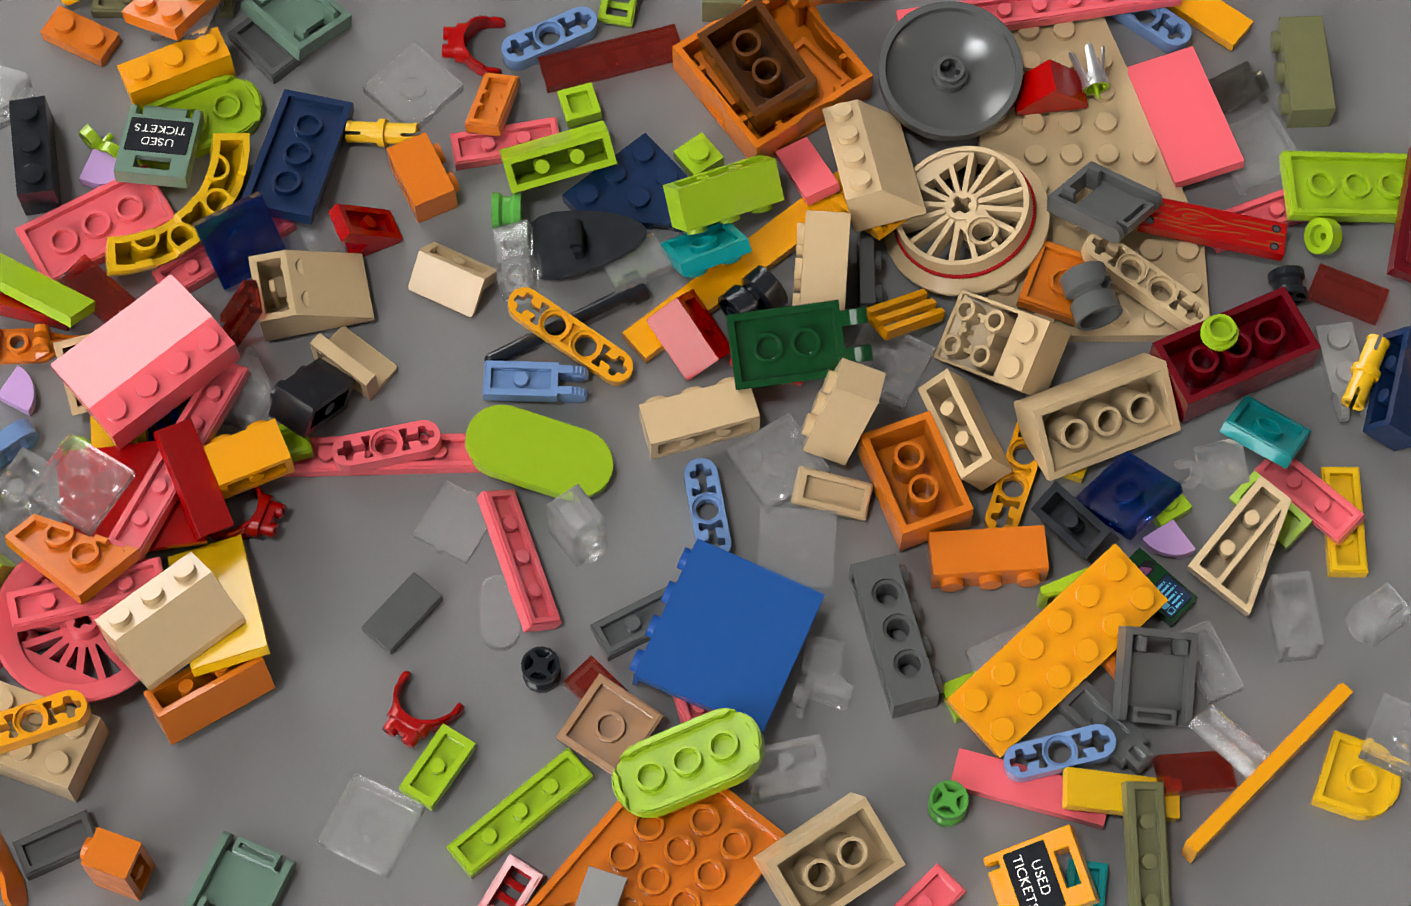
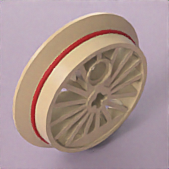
(968, 218)

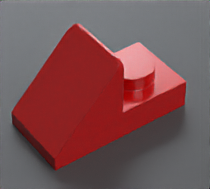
(365, 228)

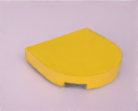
(1352, 784)

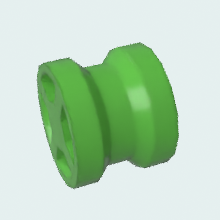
(506, 209)
(948, 795)

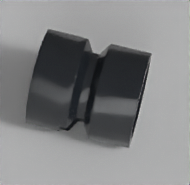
(758, 292)

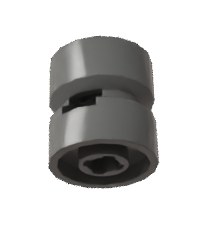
(1092, 298)

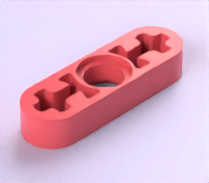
(399, 456)

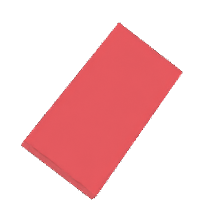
(1185, 117)
(85, 222)

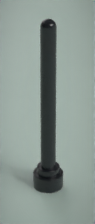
(632, 295)

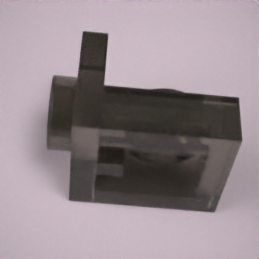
(1239, 87)

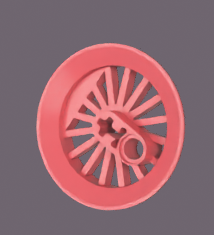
(41, 672)

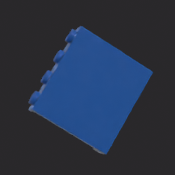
(726, 634)

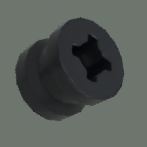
(1292, 278)
(537, 661)

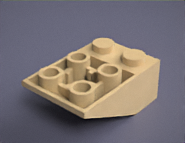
(310, 291)
(1002, 344)

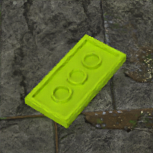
(1342, 185)

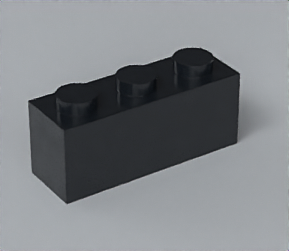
(34, 155)

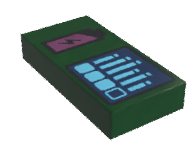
(1178, 595)

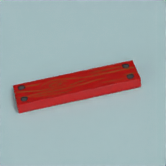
(1217, 229)

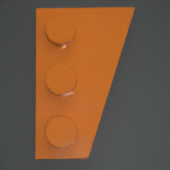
(68, 558)

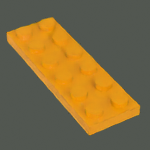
(1055, 651)

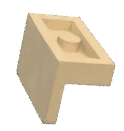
(450, 278)
(356, 359)

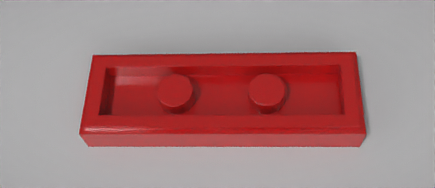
(193, 479)

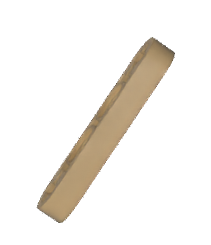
(1148, 277)

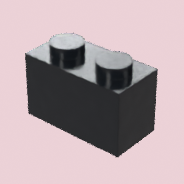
(310, 397)
(1074, 523)

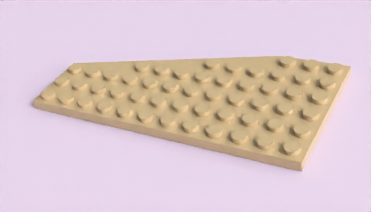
(1114, 136)

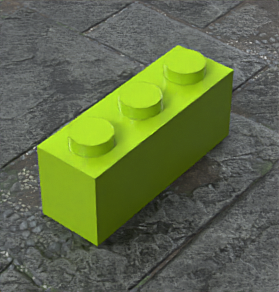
(557, 156)
(723, 194)

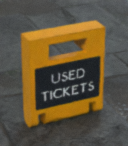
(1033, 874)

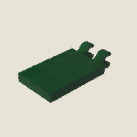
(792, 343)

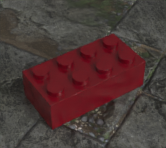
(1269, 348)

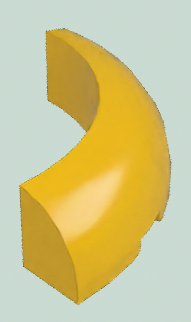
(176, 237)

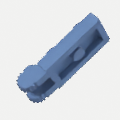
(533, 382)

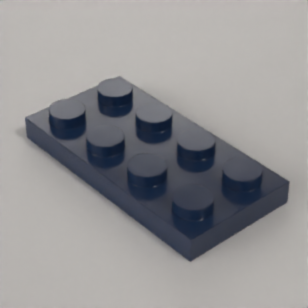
(299, 154)

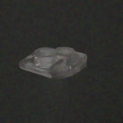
(514, 258)

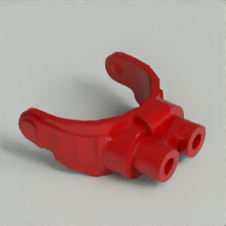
(459, 37)
(261, 522)
(409, 727)

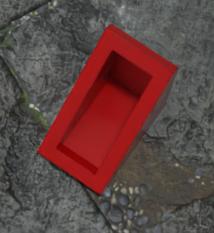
(1050, 89)

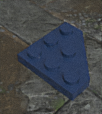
(630, 186)

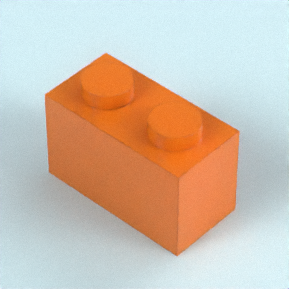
(422, 177)
(117, 863)

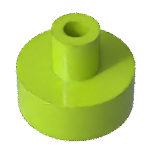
(1323, 236)

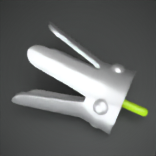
(1095, 80)

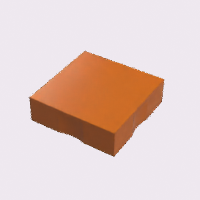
(795, 24)

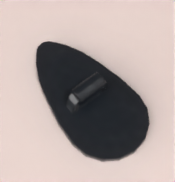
(582, 241)

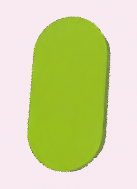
(227, 106)
(537, 451)
(688, 763)

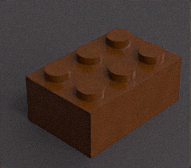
(758, 65)

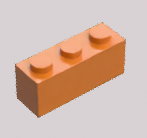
(987, 557)
(191, 703)

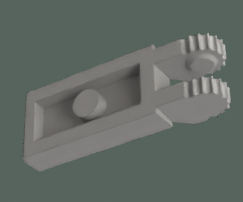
(1336, 356)

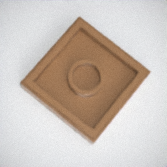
(608, 724)

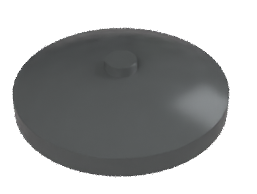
(950, 71)

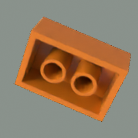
(914, 479)

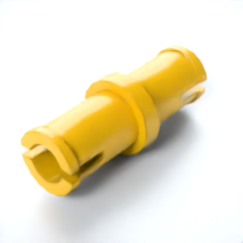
(380, 132)
(1365, 372)

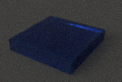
(236, 234)
(1129, 494)

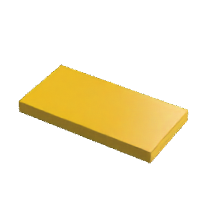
(231, 567)

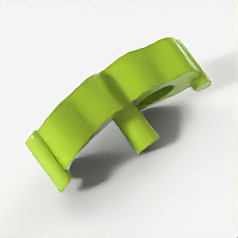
(94, 141)

